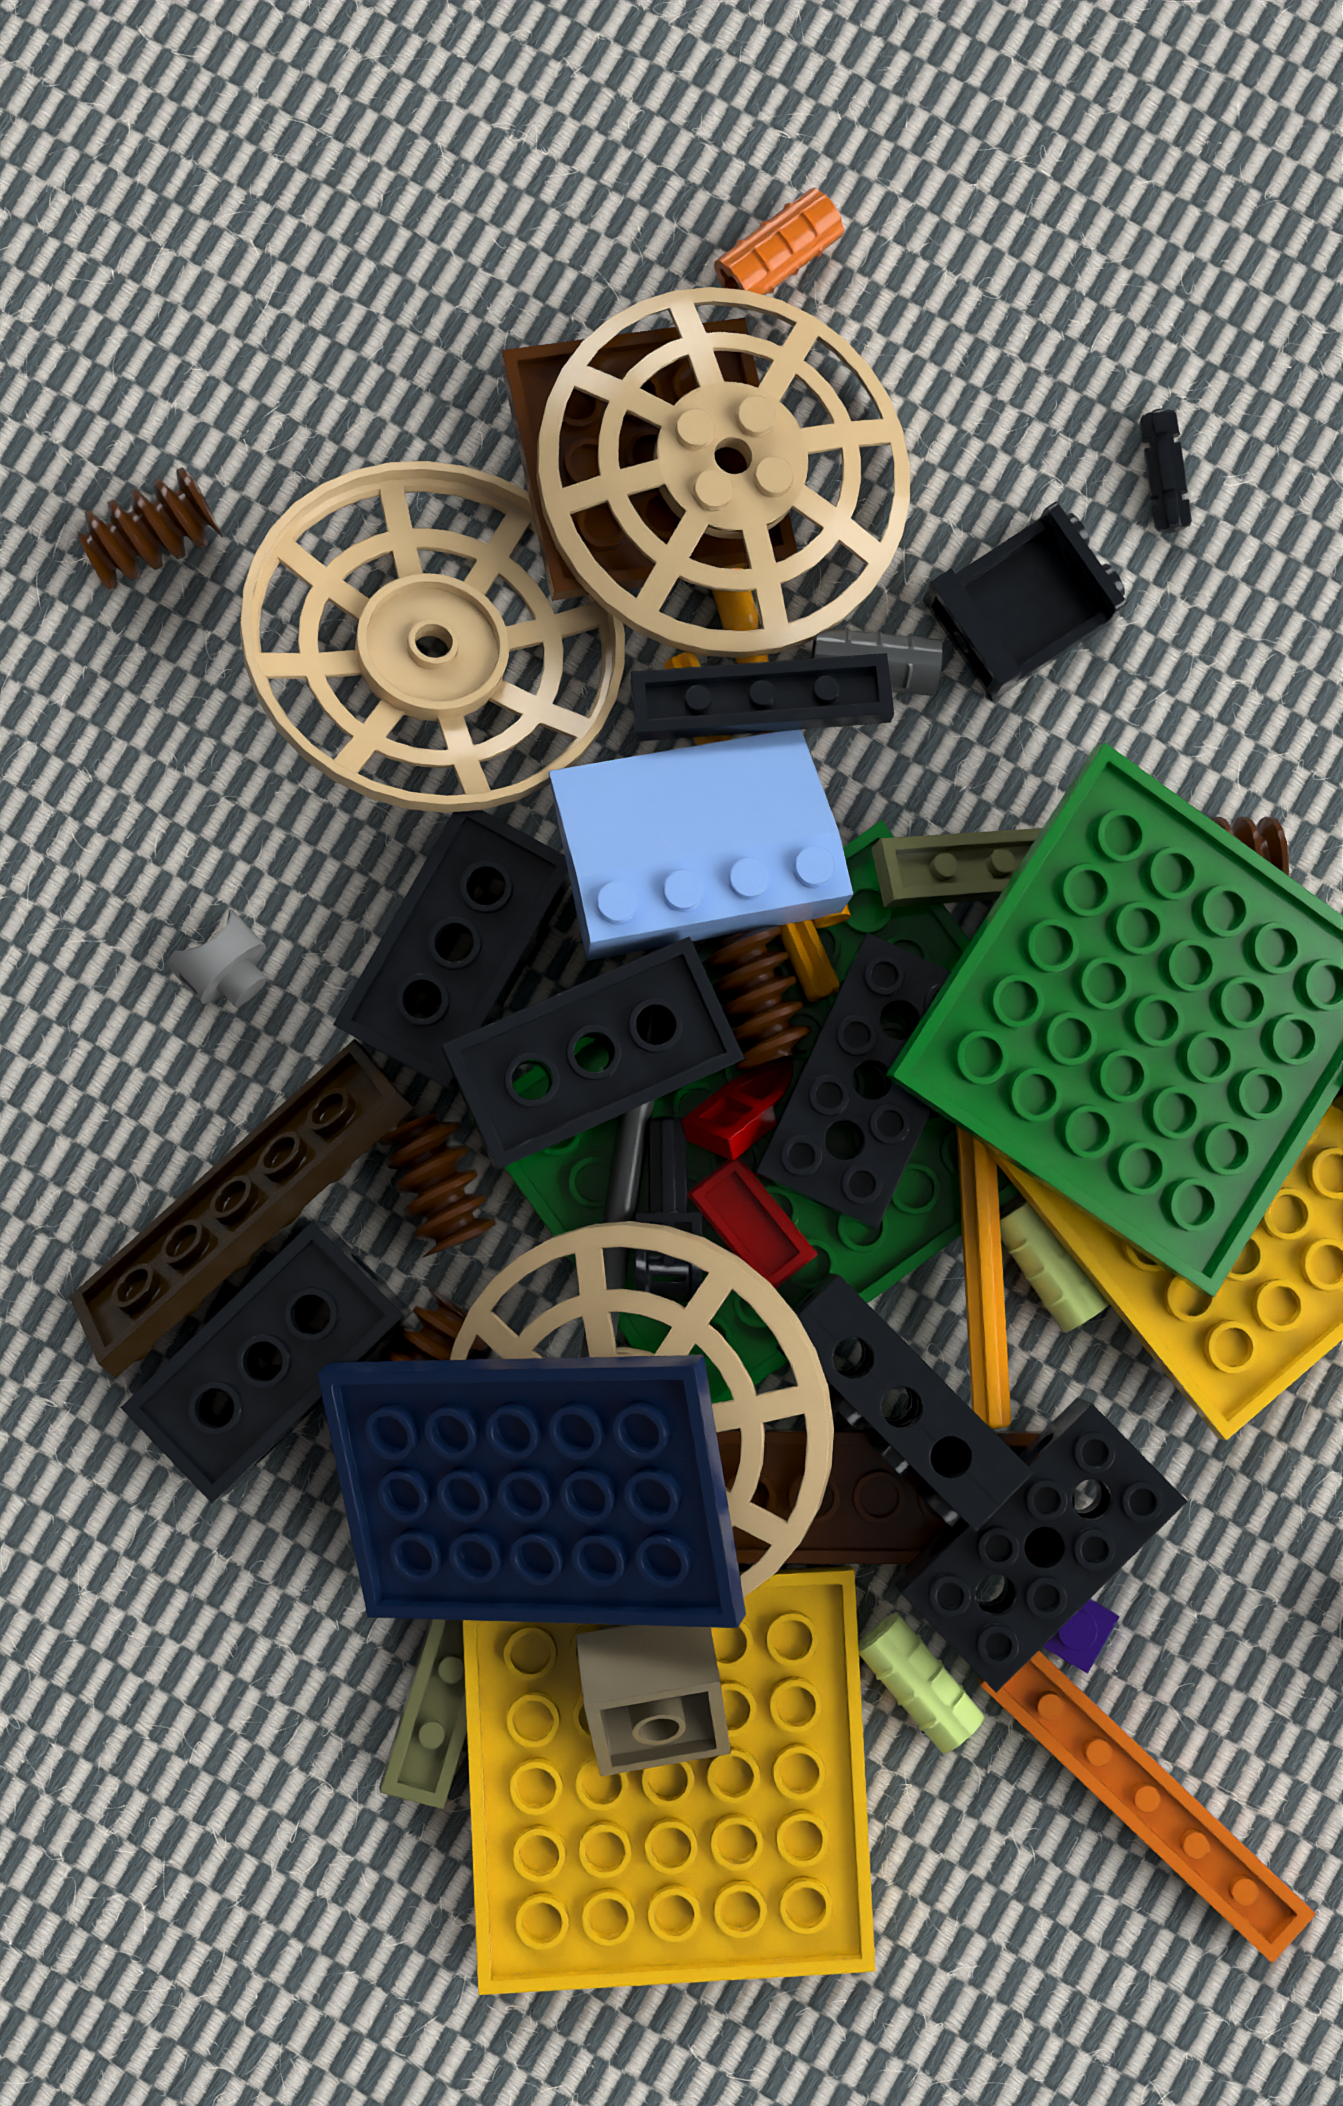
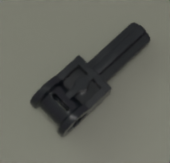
(670, 1208)

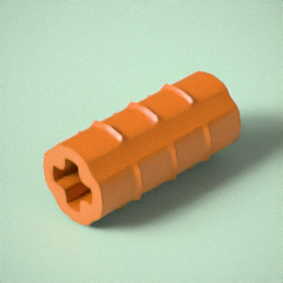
(781, 245)

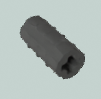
(912, 660)

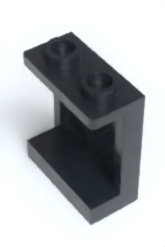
(1026, 601)

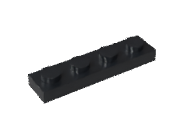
(761, 697)

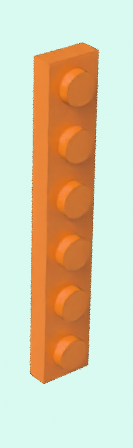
(1154, 1805)

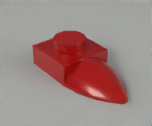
(739, 1111)

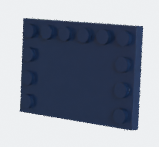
(535, 1490)

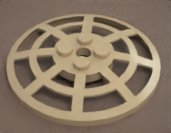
(705, 495)
(417, 608)
(688, 1328)

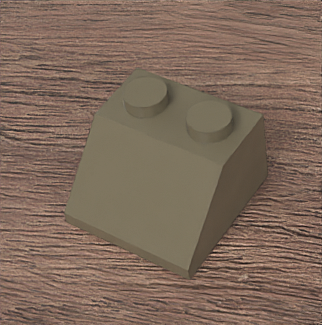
(651, 1696)

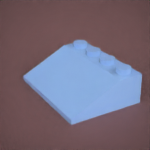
(698, 843)

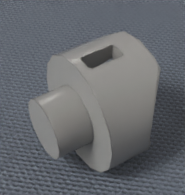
(223, 965)

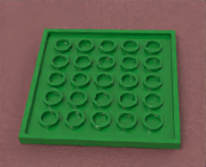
(1142, 1022)

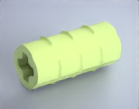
(1050, 1268)
(920, 1683)

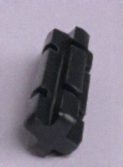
(1165, 470)

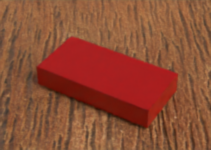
(751, 1222)

